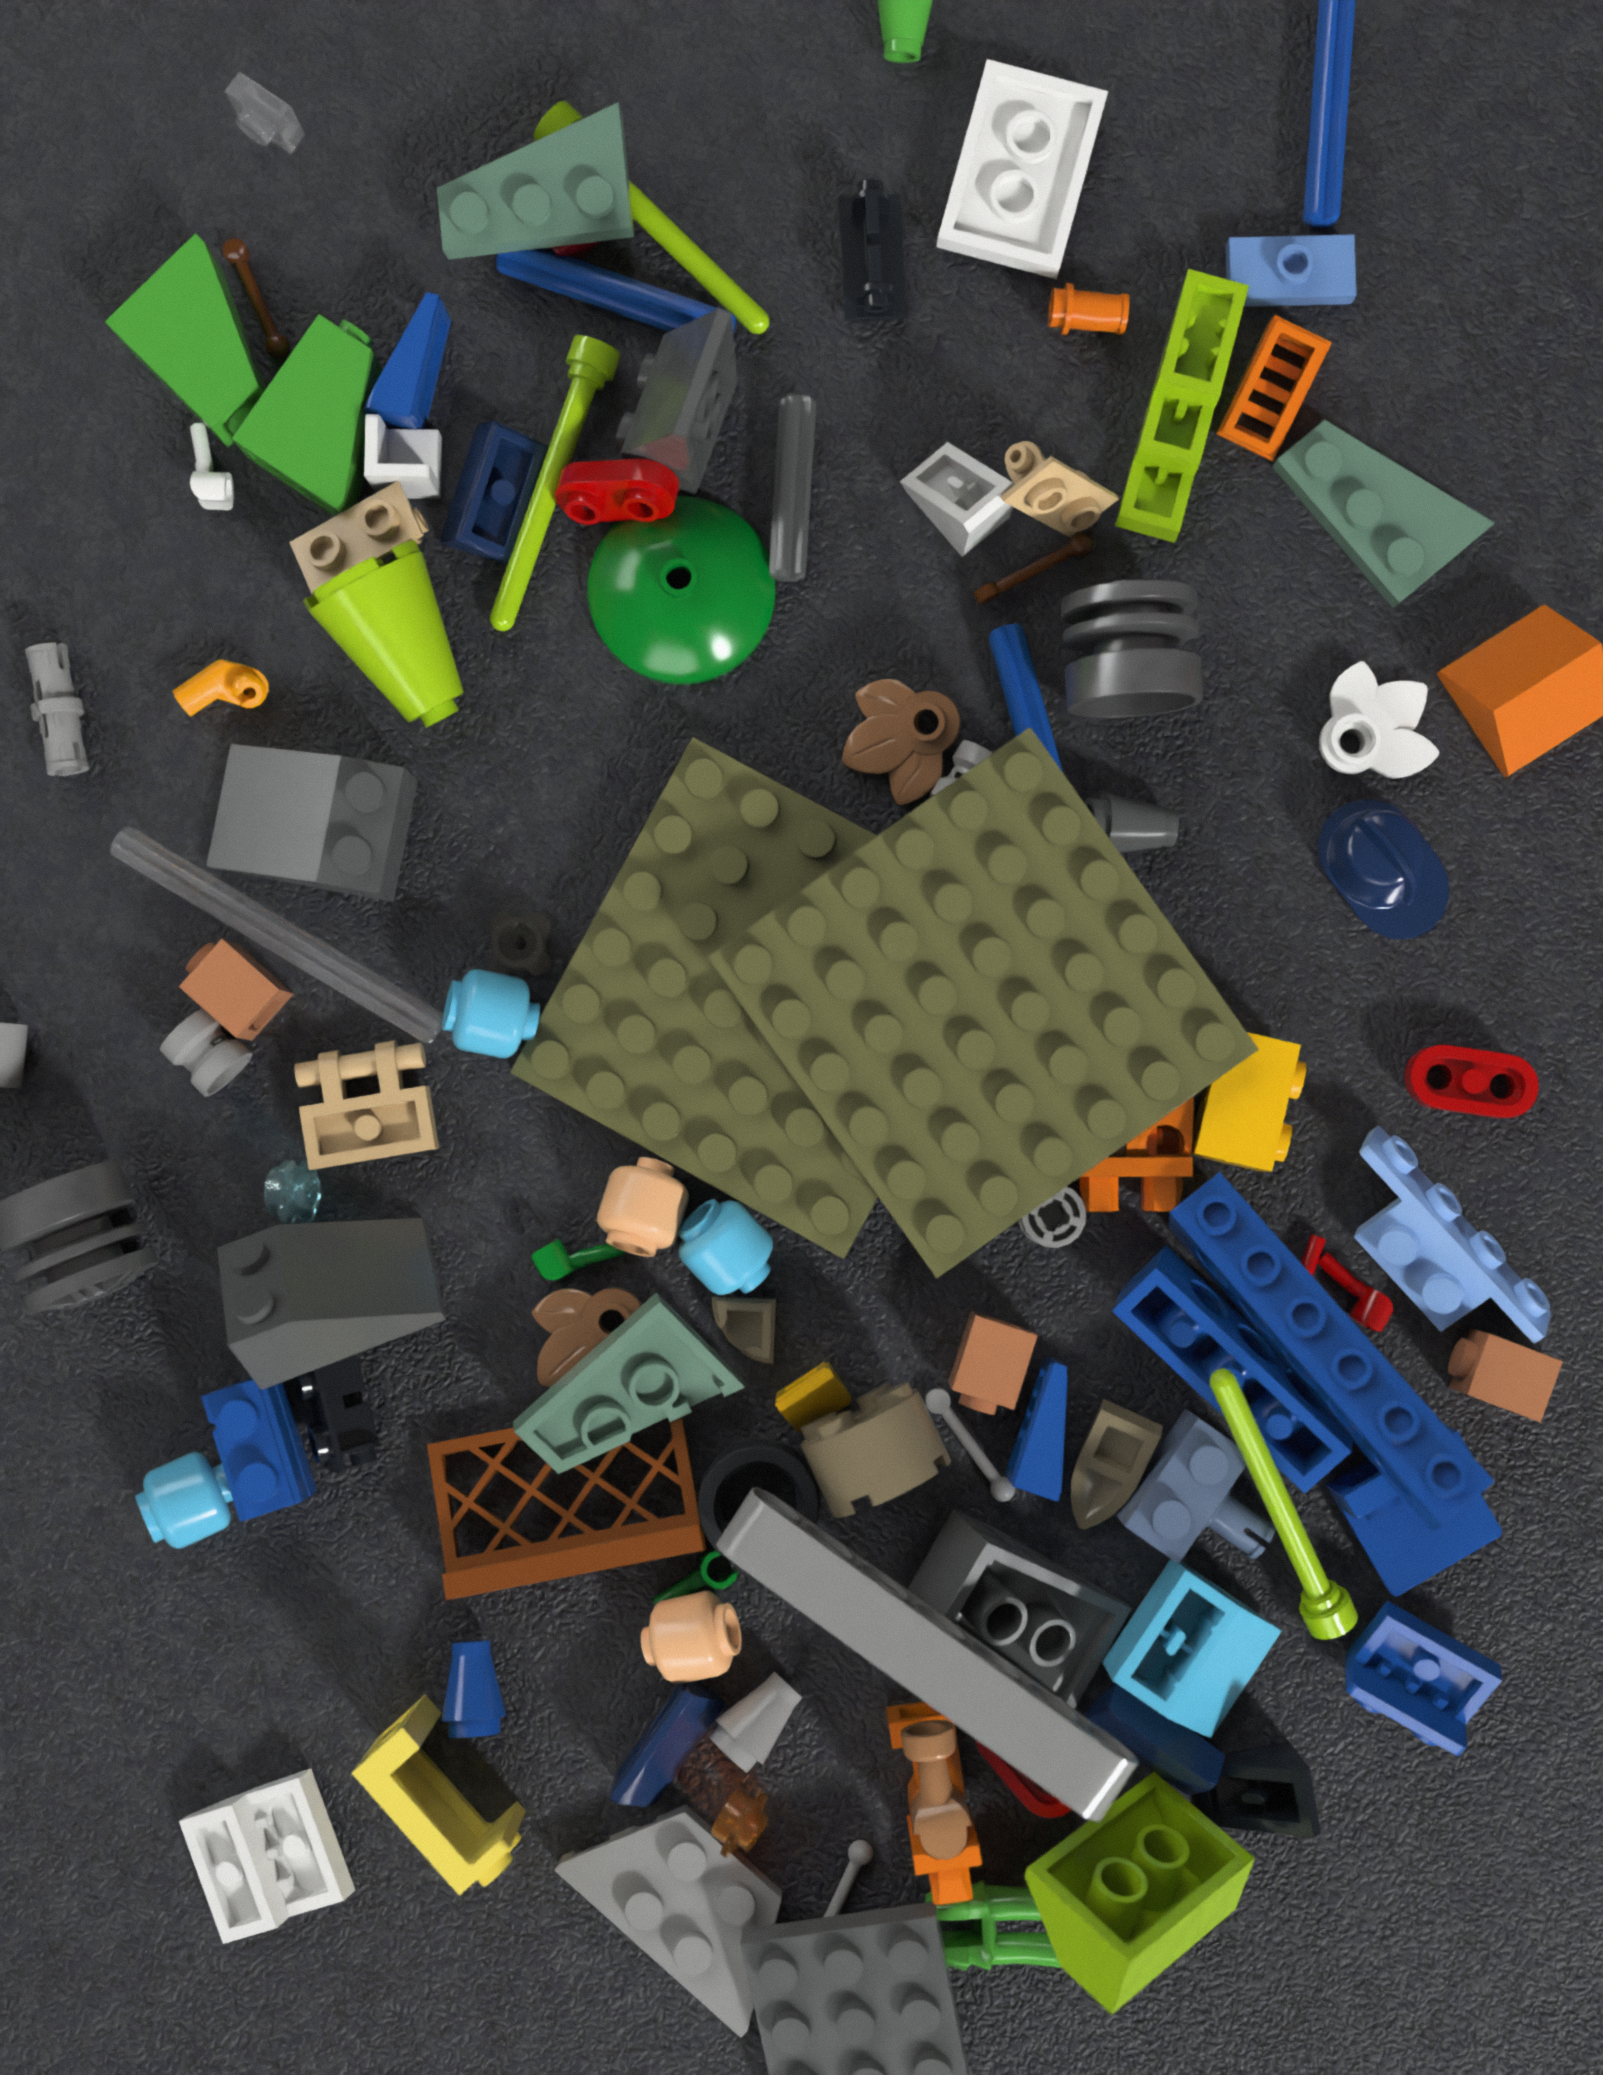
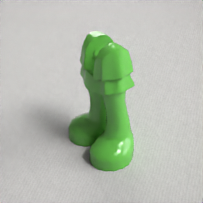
(985, 1944)

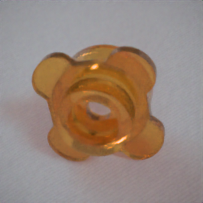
(740, 1822)

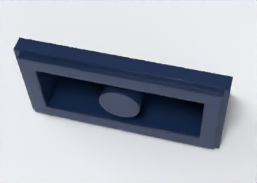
(493, 492)
(1158, 1742)
(666, 1745)

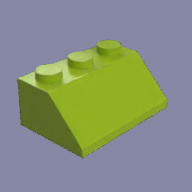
(1136, 1890)

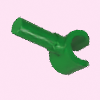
(555, 1262)
(698, 1579)

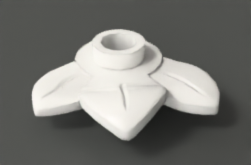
(1381, 721)

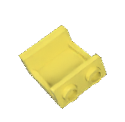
(432, 1808)

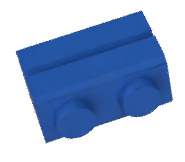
(259, 1447)

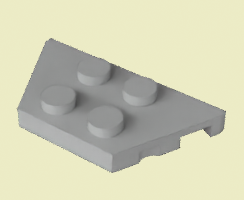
(681, 1904)

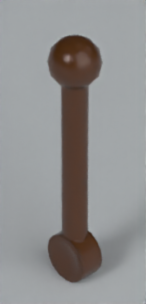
(237, 255)
(1078, 545)

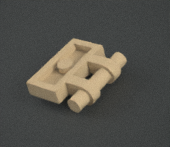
(368, 1125)

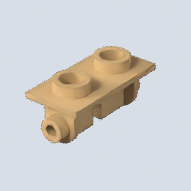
(1053, 490)
(358, 534)

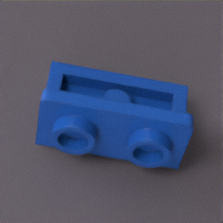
(1419, 1677)

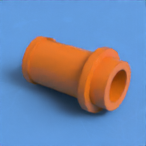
(1087, 310)

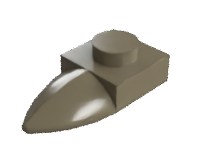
(1111, 1463)

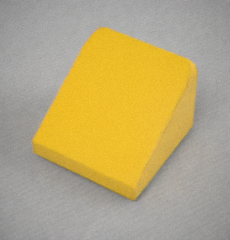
(812, 1396)

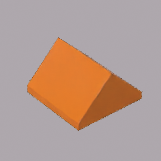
(1528, 687)

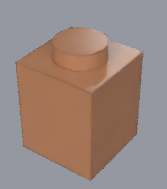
(234, 988)
(991, 1363)
(1503, 1373)

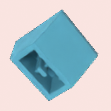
(1189, 1649)

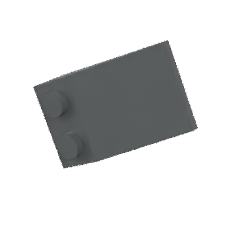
(683, 398)
(313, 820)
(325, 1292)
(1020, 1604)

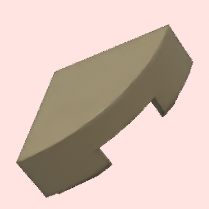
(747, 1324)

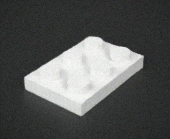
(1021, 169)

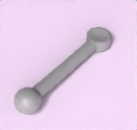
(939, 1402)
(860, 1854)

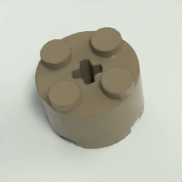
(875, 1450)

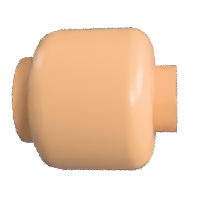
(642, 1207)
(691, 1637)

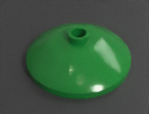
(691, 630)

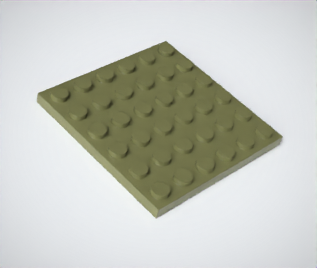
(983, 1002)
(657, 1037)

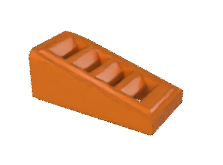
(1296, 340)

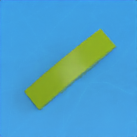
(1182, 405)

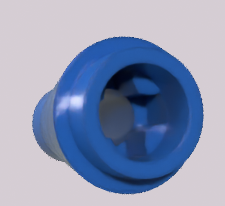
(473, 1692)

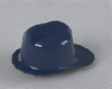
(1383, 869)

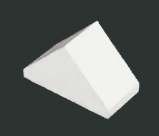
(959, 496)

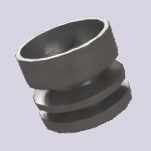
(1130, 636)
(74, 1237)

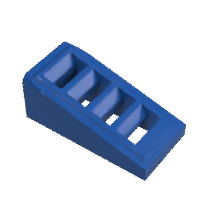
(411, 374)
(1039, 1445)

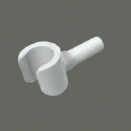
(211, 488)

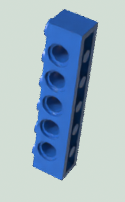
(1328, 1353)

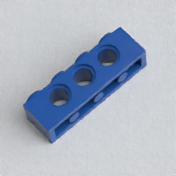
(1202, 1333)

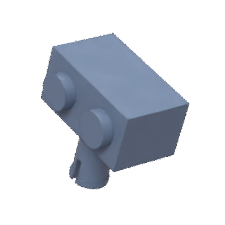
(1190, 1490)

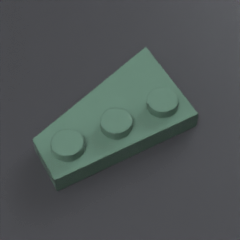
(544, 194)
(1377, 510)
(632, 1379)

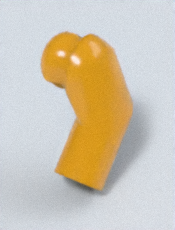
(222, 681)

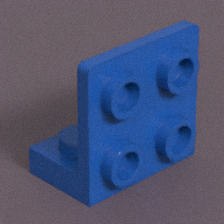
(1397, 1538)

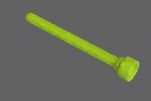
(673, 238)
(590, 365)
(1324, 1604)

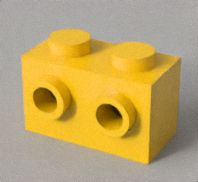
(1246, 1107)

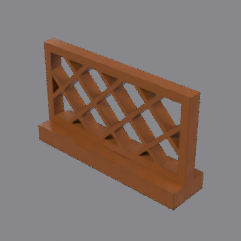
(566, 1555)

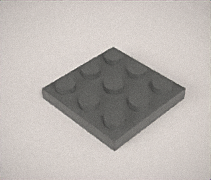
(855, 1994)

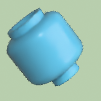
(490, 1013)
(725, 1247)
(185, 1500)

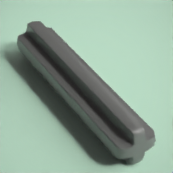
(792, 487)

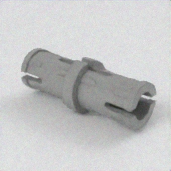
(57, 709)

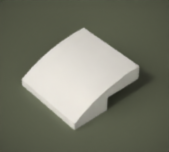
(267, 1856)

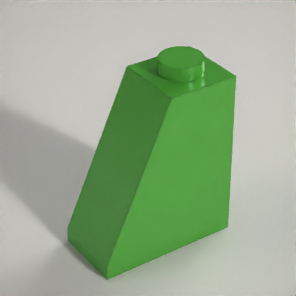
(193, 338)
(313, 416)

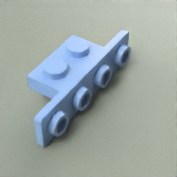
(1436, 1251)

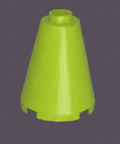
(393, 632)

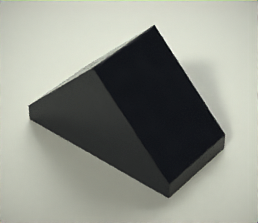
(1264, 1792)

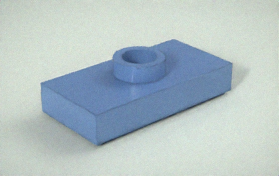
(1293, 269)

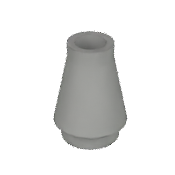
(755, 1722)

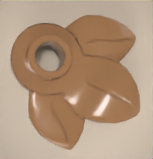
(893, 741)
(575, 1326)

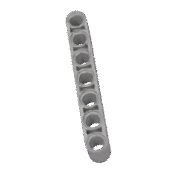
(928, 1654)

